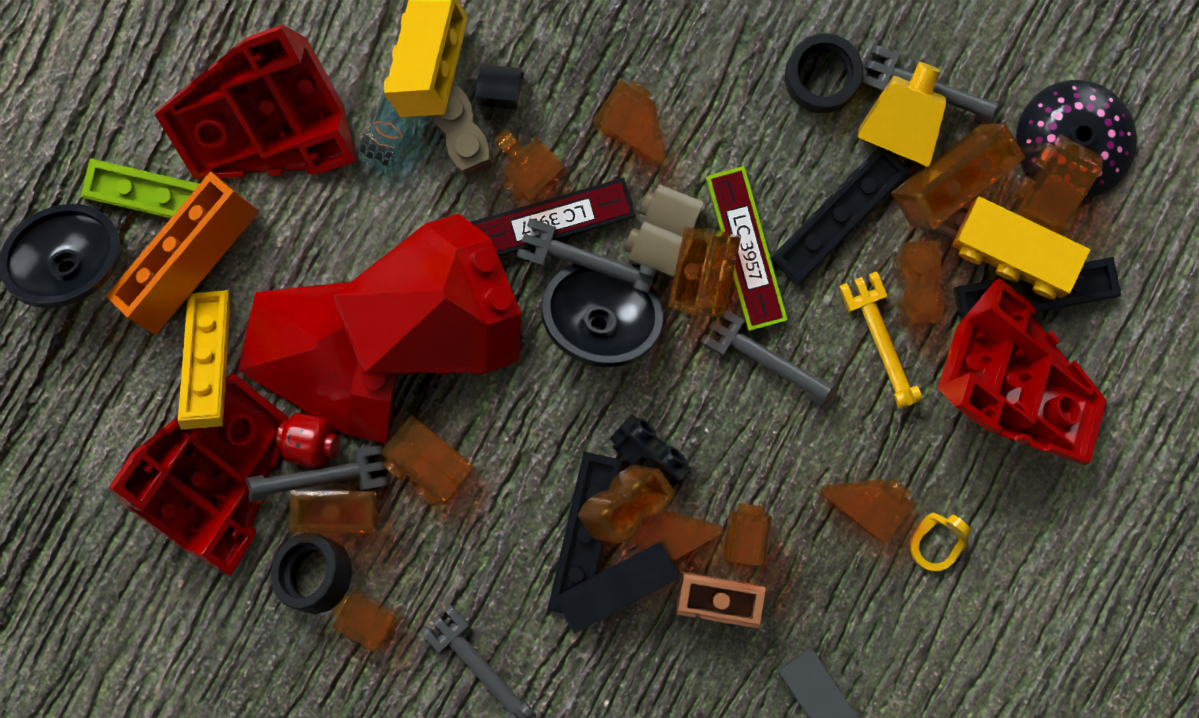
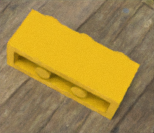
(425, 57)
(1020, 249)

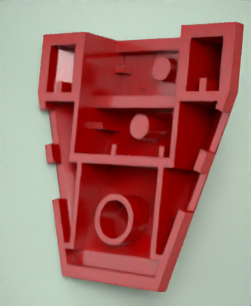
(260, 112)
(433, 305)
(305, 356)
(1018, 381)
(195, 482)

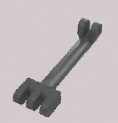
(982, 107)
(641, 278)
(731, 336)
(260, 487)
(452, 636)

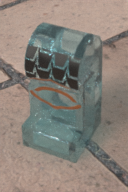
(385, 137)

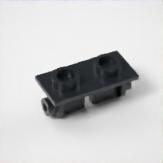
(639, 439)

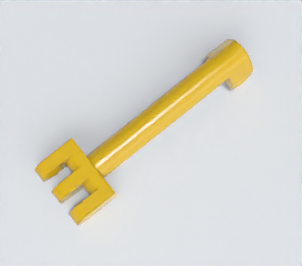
(867, 300)

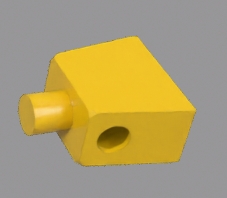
(907, 116)

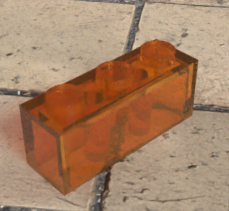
(958, 175)

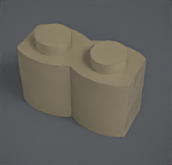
(464, 139)
(662, 231)

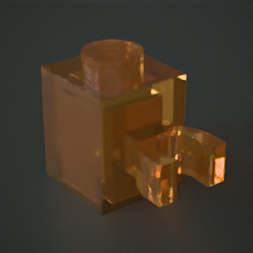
(531, 168)

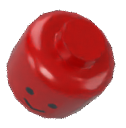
(307, 440)

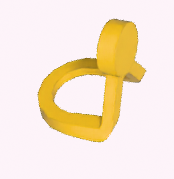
(954, 523)

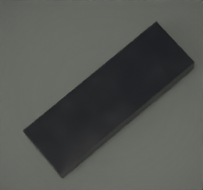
(618, 586)

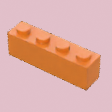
(182, 254)

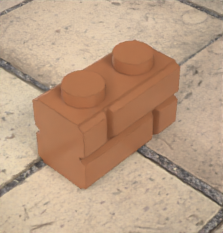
(720, 600)

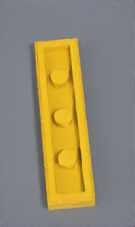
(204, 360)

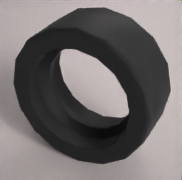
(831, 43)
(286, 568)

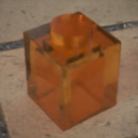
(364, 619)

